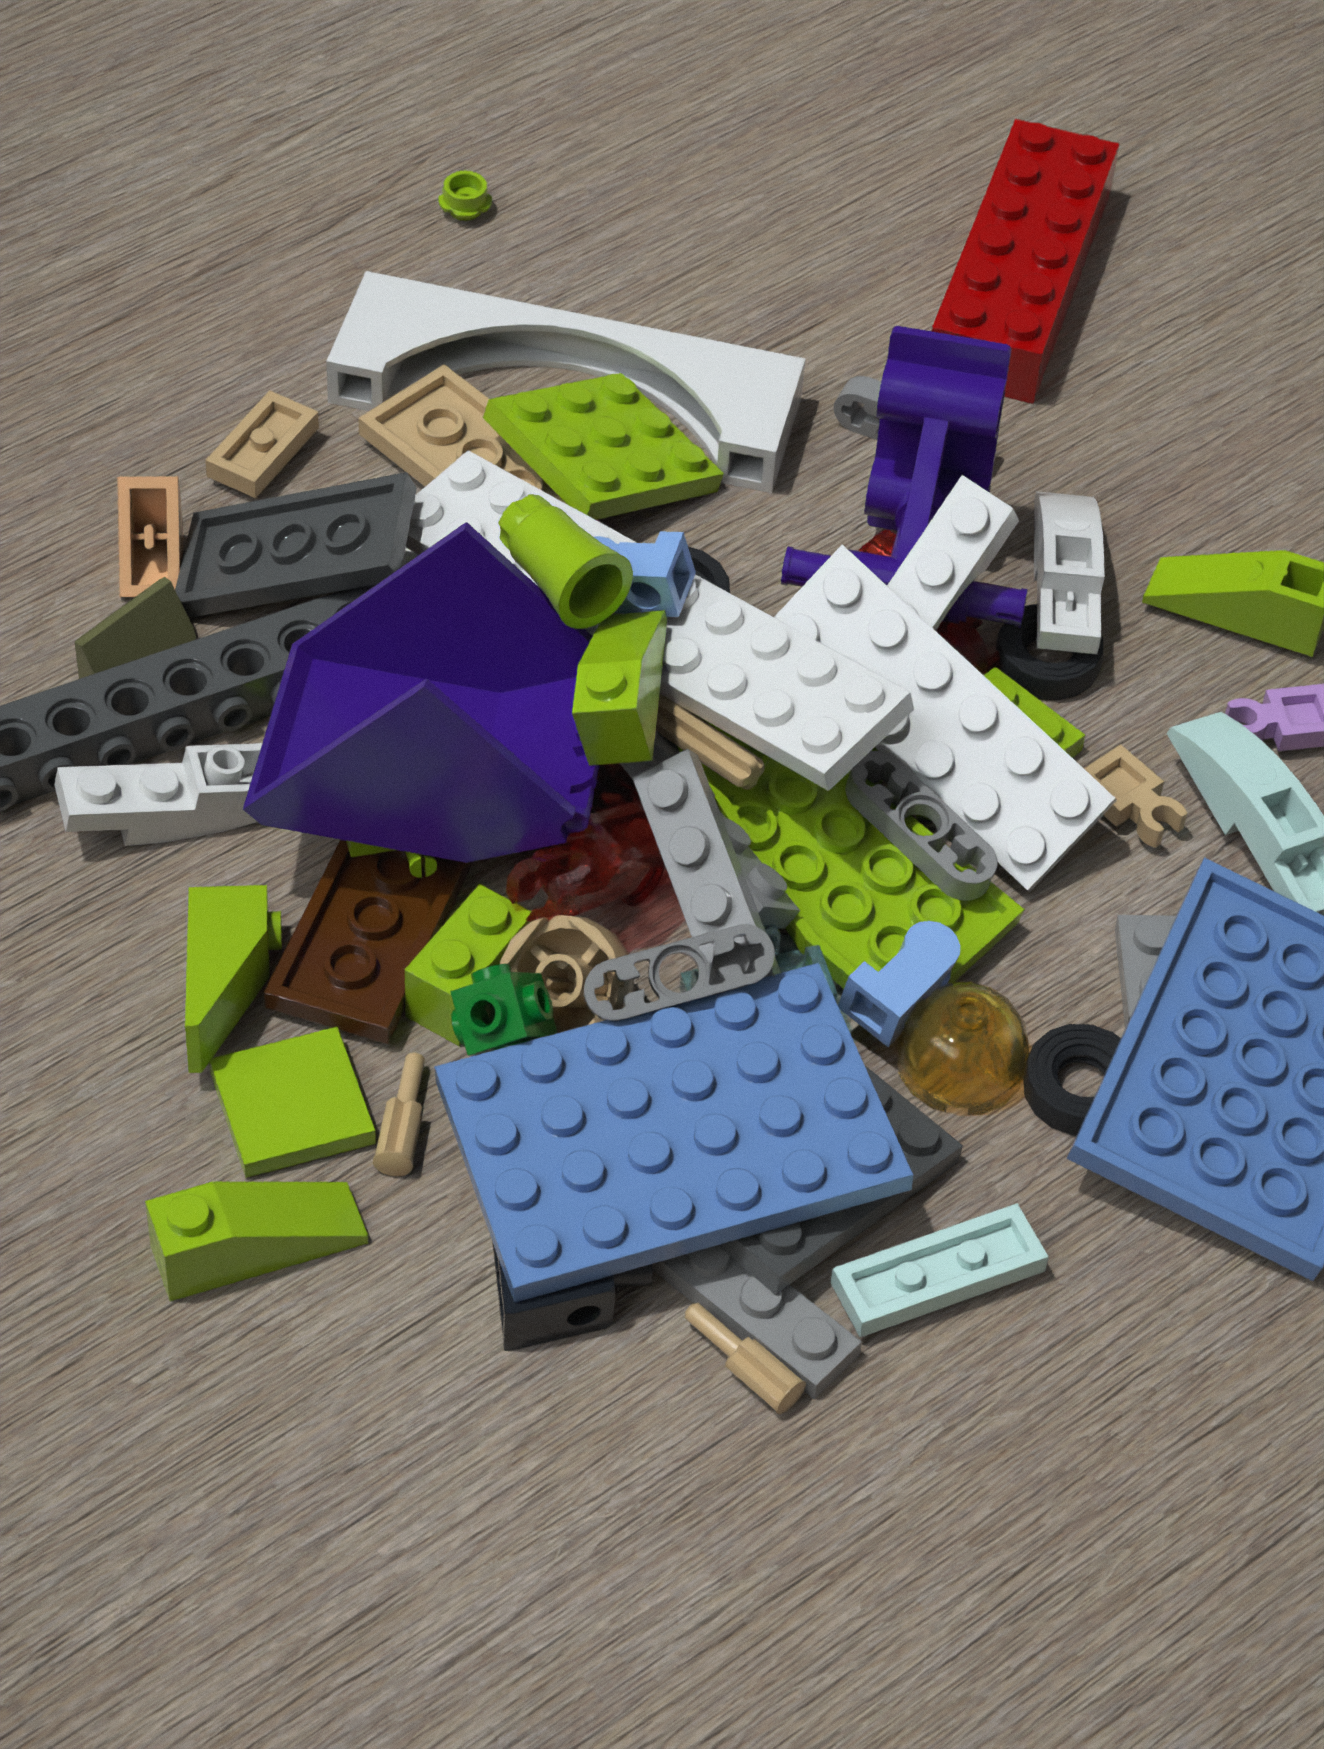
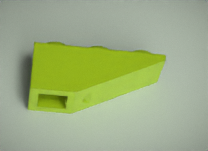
(1255, 594)

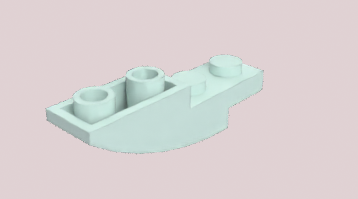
(1261, 799)

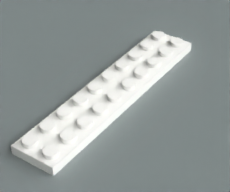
(719, 654)

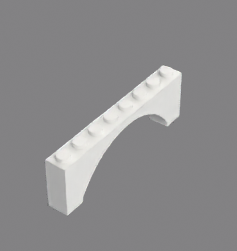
(724, 393)

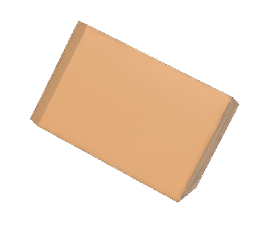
(148, 531)

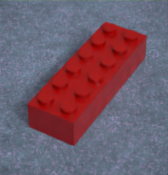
(1029, 247)

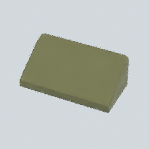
(136, 630)

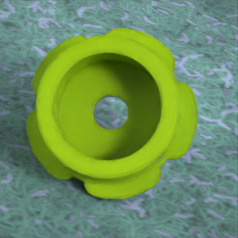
(465, 195)

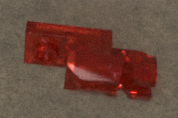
(591, 867)

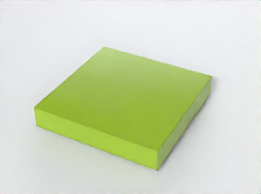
(291, 1102)

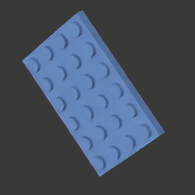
(1224, 1074)
(670, 1132)

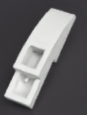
(1068, 572)
(161, 799)

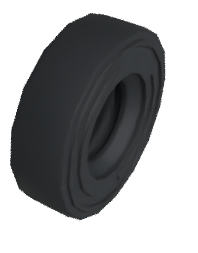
(1042, 678)
(1051, 1053)

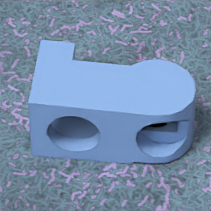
(660, 573)
(886, 997)

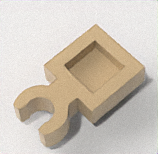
(1137, 795)

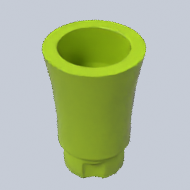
(565, 561)

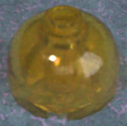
(963, 1049)

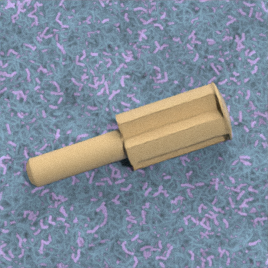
(401, 1122)
(750, 1361)

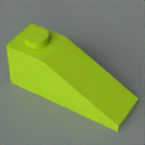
(620, 688)
(226, 962)
(247, 1230)

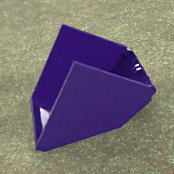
(432, 715)

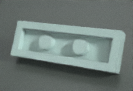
(938, 1270)

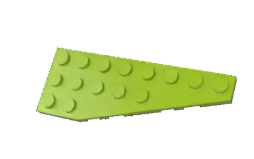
(847, 877)

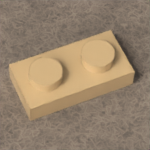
(262, 444)

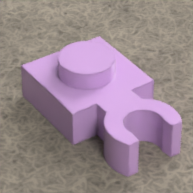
(1287, 714)

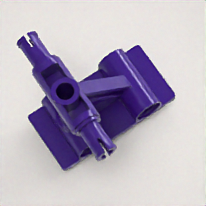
(936, 423)

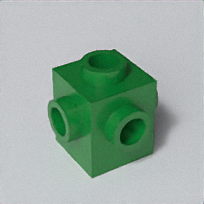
(501, 1010)

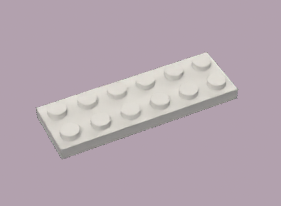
(963, 730)

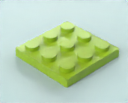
(603, 446)

